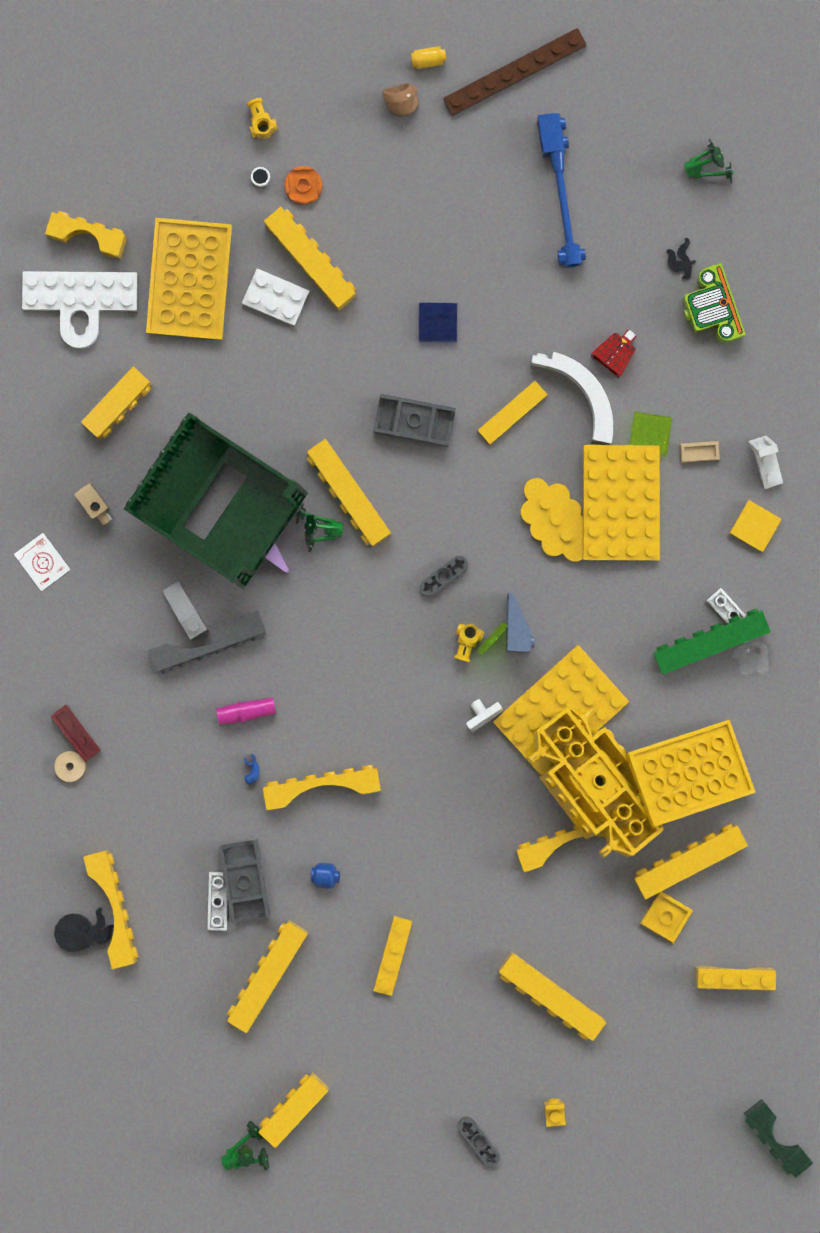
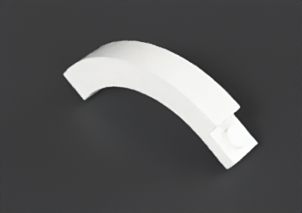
(589, 386)

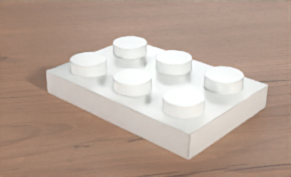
(275, 297)

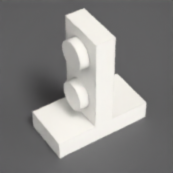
(767, 461)

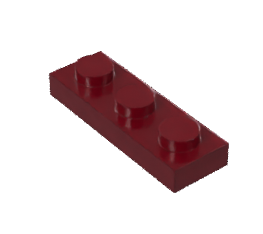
(75, 733)

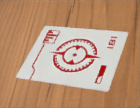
(42, 561)

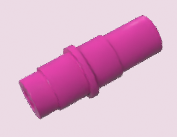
(245, 711)

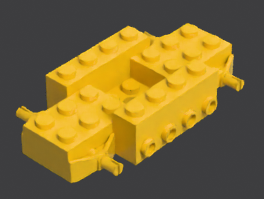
(571, 781)

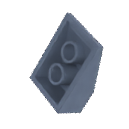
(518, 632)

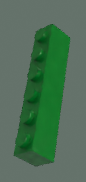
(711, 642)

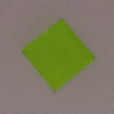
(651, 430)
(491, 638)

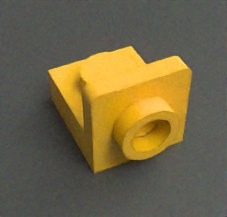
(554, 1112)

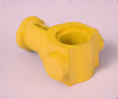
(260, 119)
(467, 642)

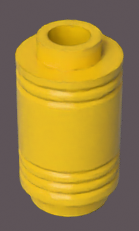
(428, 57)

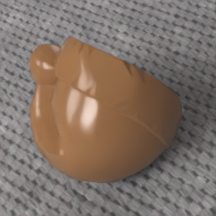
(401, 99)

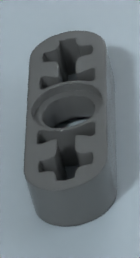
(444, 568)
(492, 1150)

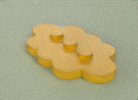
(554, 519)

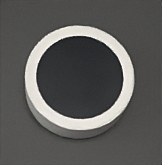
(260, 177)

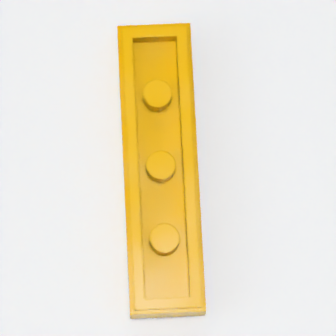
(512, 412)

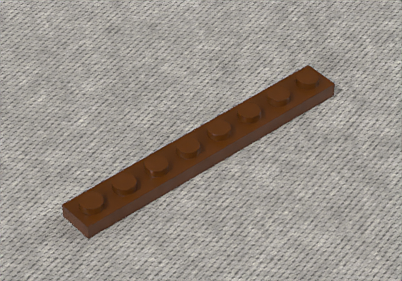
(514, 71)

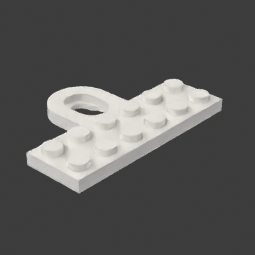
(80, 292)

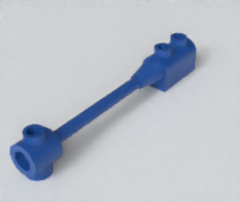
(553, 146)

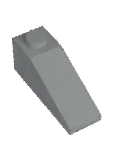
(185, 611)

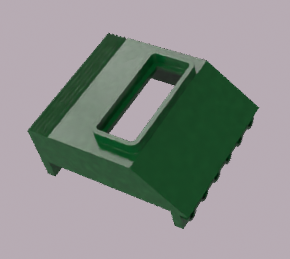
(248, 522)

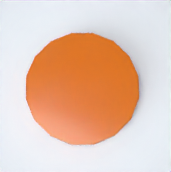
(303, 185)

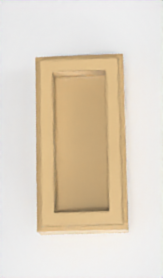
(699, 452)

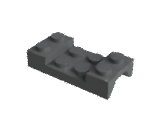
(414, 420)
(244, 880)

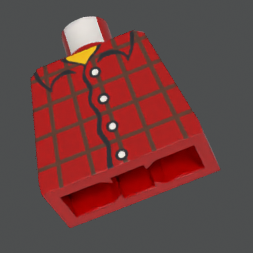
(615, 352)

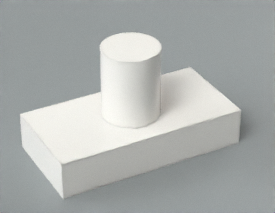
(483, 715)

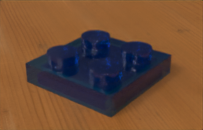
(437, 322)

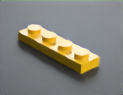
(392, 955)

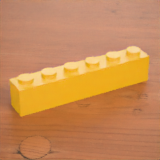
(309, 258)
(349, 493)
(690, 861)
(267, 976)
(552, 996)

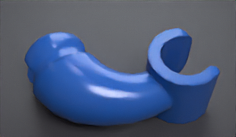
(254, 773)

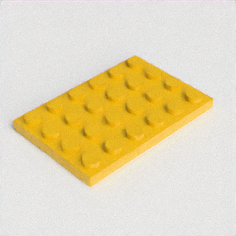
(189, 278)
(621, 502)
(572, 683)
(690, 773)

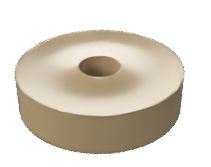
(62, 770)

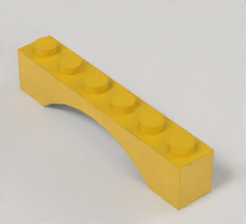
(282, 794)
(534, 855)
(100, 869)

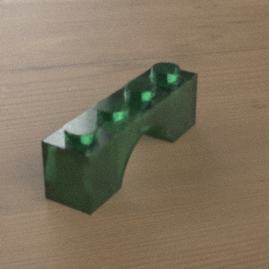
(763, 1119)

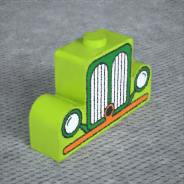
(713, 306)

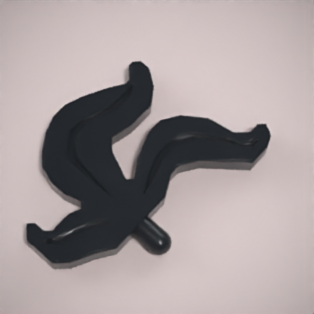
(685, 265)
(99, 938)

